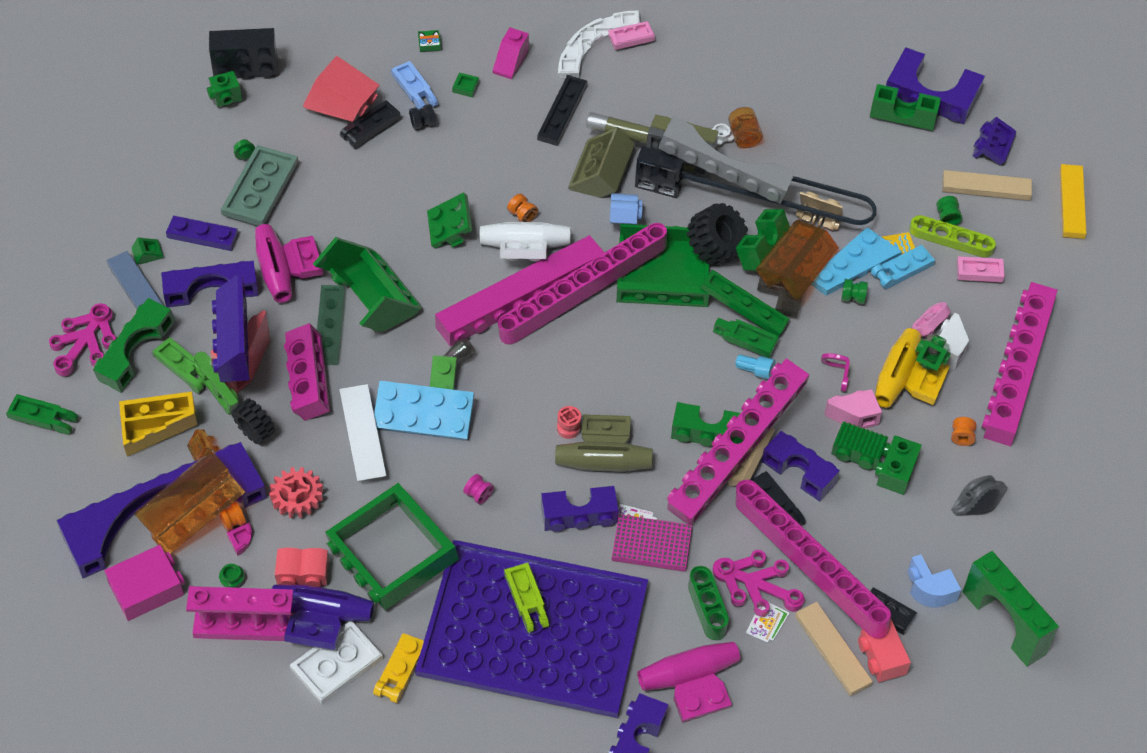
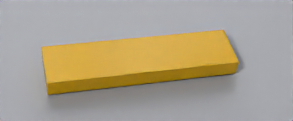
(1072, 201)

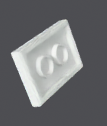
(329, 670)

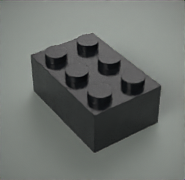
(245, 52)

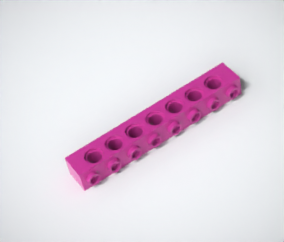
(1019, 365)
(690, 509)

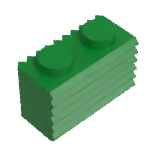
(859, 445)

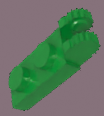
(41, 414)

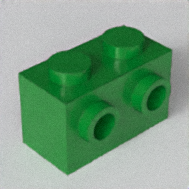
(898, 464)

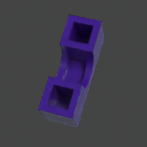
(787, 452)
(561, 514)
(645, 717)

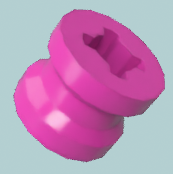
(478, 489)

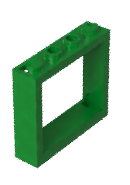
(414, 577)

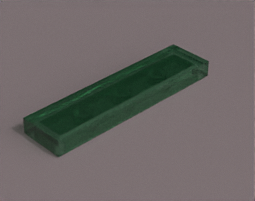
(330, 321)

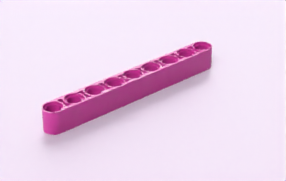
(582, 283)
(813, 559)

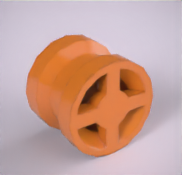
(963, 431)
(232, 517)

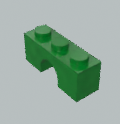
(918, 114)
(754, 248)
(689, 426)

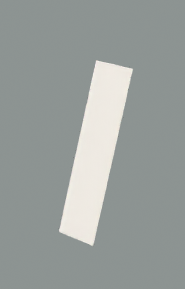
(362, 432)

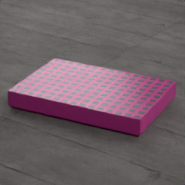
(651, 542)

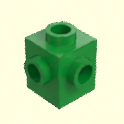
(224, 89)
(933, 360)

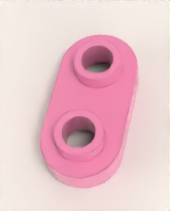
(932, 318)

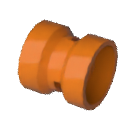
(522, 208)

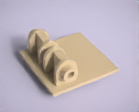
(812, 200)

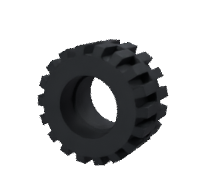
(716, 233)

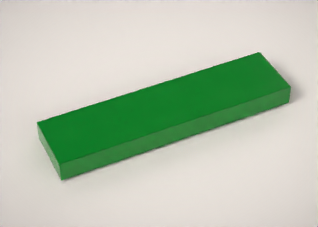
(744, 303)

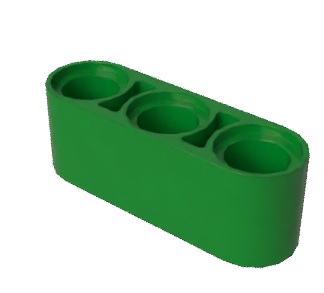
(708, 613)

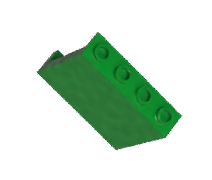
(668, 277)

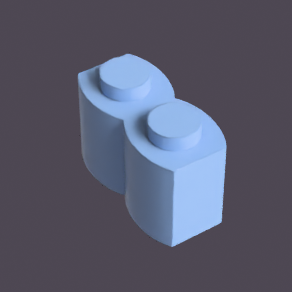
(625, 209)

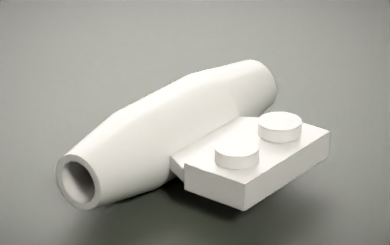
(525, 239)

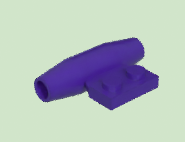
(320, 612)

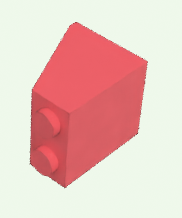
(341, 91)

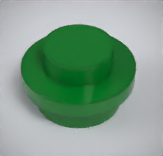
(243, 149)
(231, 576)

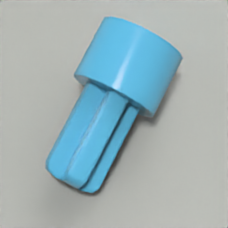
(760, 366)

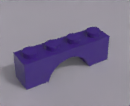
(184, 284)

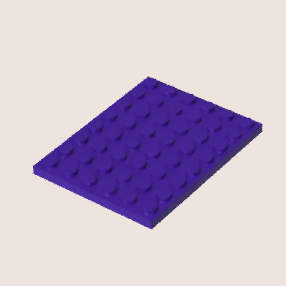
(573, 663)

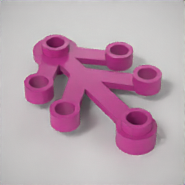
(82, 337)
(755, 581)

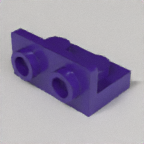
(994, 140)

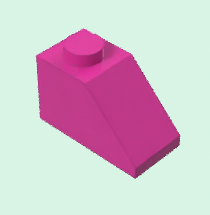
(511, 53)

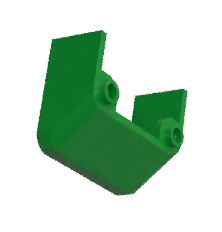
(371, 281)

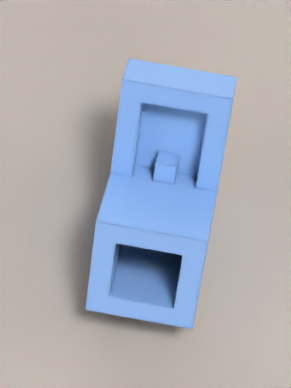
(931, 589)

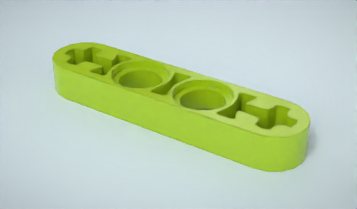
(953, 233)

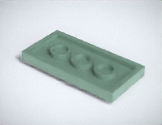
(259, 185)

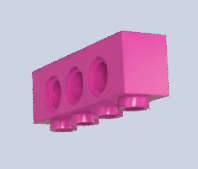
(306, 372)

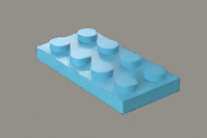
(423, 410)

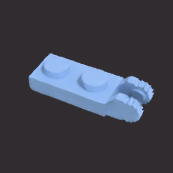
(413, 84)

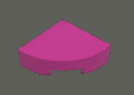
(240, 538)

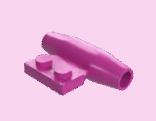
(282, 262)
(694, 678)

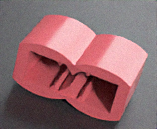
(302, 566)

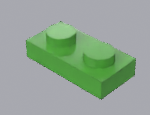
(443, 372)

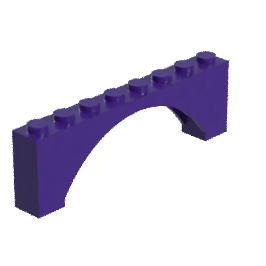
(92, 529)

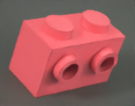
(885, 655)

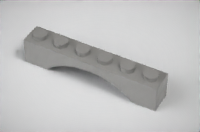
(764, 179)

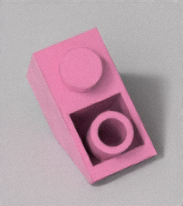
(856, 408)

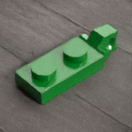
(747, 336)

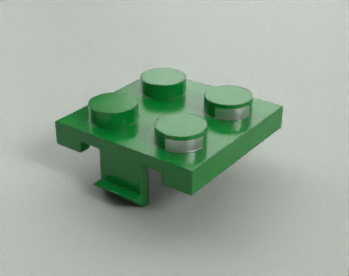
(449, 221)

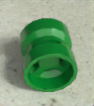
(949, 210)
(854, 291)

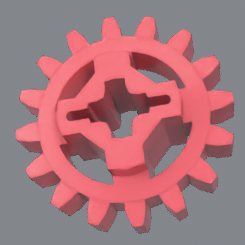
(296, 492)

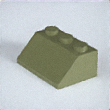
(602, 164)

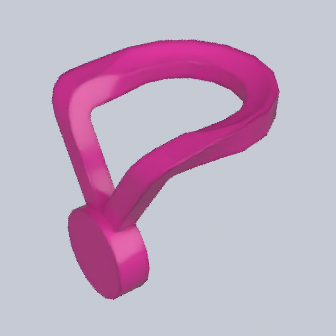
(824, 357)

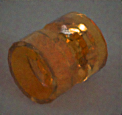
(745, 127)

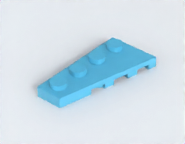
(855, 261)

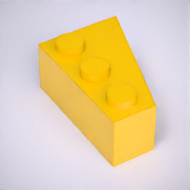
(155, 419)

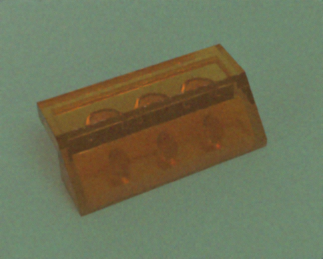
(798, 257)
(190, 502)

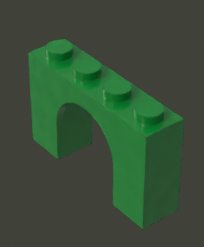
(1035, 628)

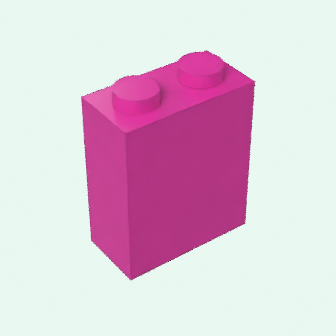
(145, 582)

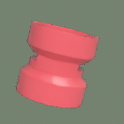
(569, 422)

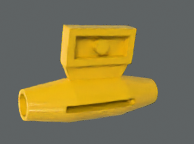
(905, 372)

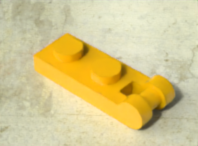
(399, 668)

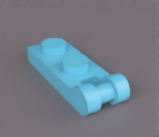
(903, 267)

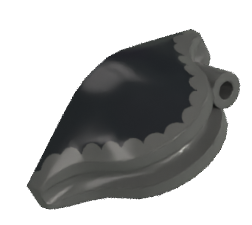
(979, 496)

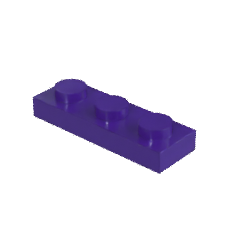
(202, 233)

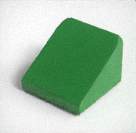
(146, 250)

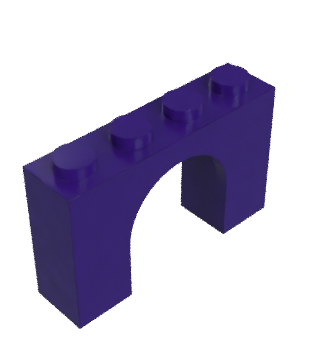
(954, 103)

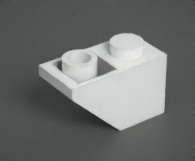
(956, 337)

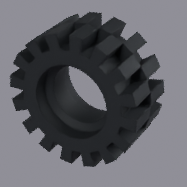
(253, 421)

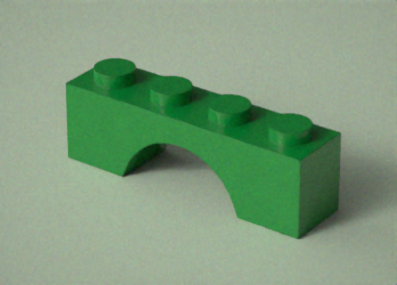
(149, 322)

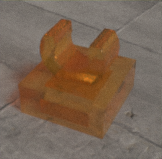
(201, 444)

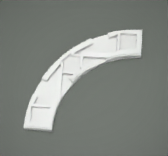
(588, 37)

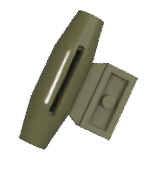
(604, 447)

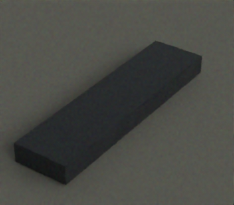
(562, 110)

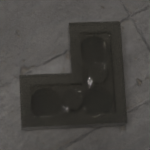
(786, 303)

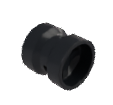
(422, 116)

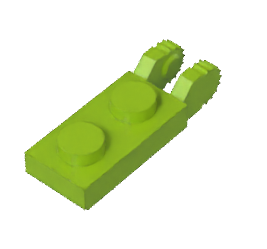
(526, 594)

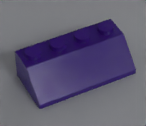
(231, 331)

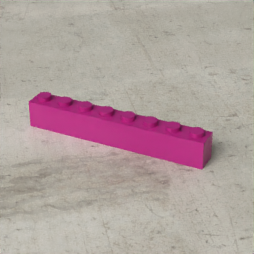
(488, 305)

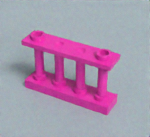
(240, 612)

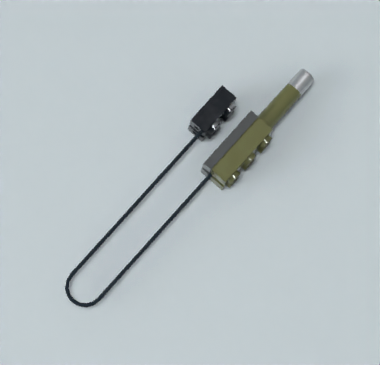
(663, 171)

